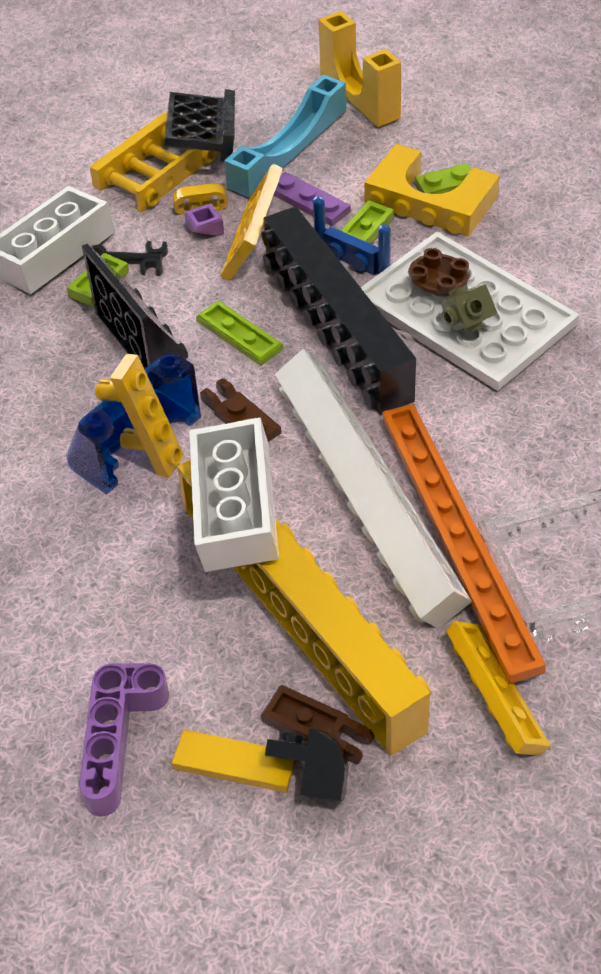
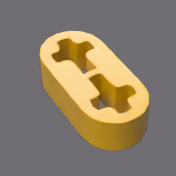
(199, 196)

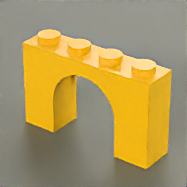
(373, 90)
(454, 211)

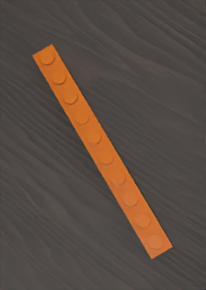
(464, 546)

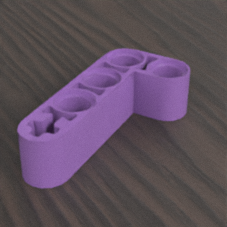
(111, 738)

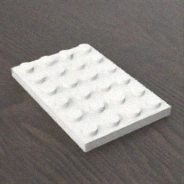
(506, 343)

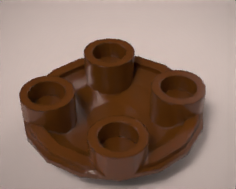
(438, 272)

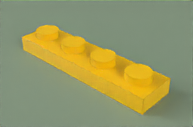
(502, 698)

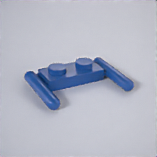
(352, 250)

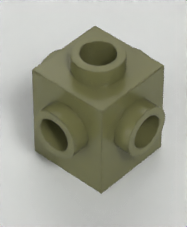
(468, 308)

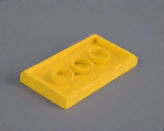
(251, 222)

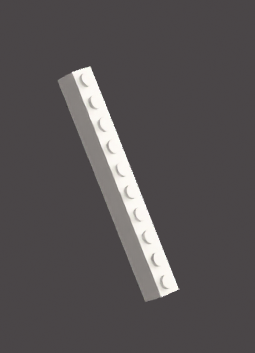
(372, 492)

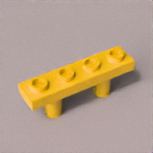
(151, 427)

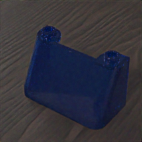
(100, 429)

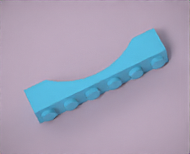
(317, 111)

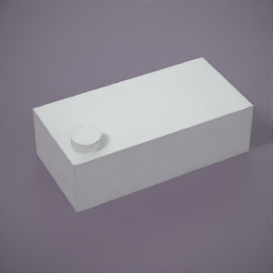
(52, 238)
(232, 495)

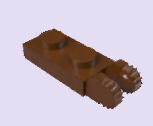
(237, 408)
(299, 713)

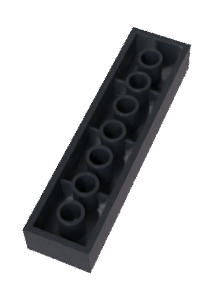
(339, 311)

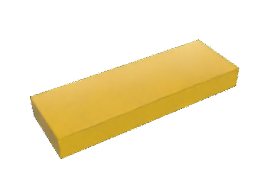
(232, 761)

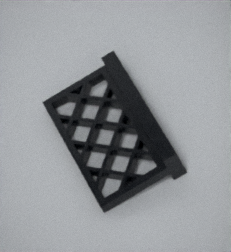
(221, 122)

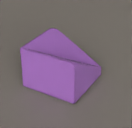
(204, 220)

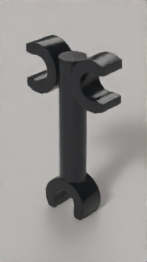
(150, 259)

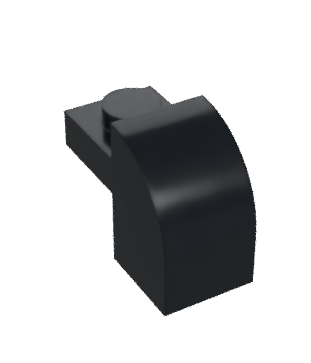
(324, 759)

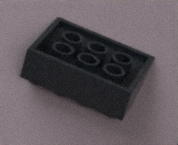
(126, 314)

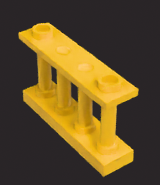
(129, 157)

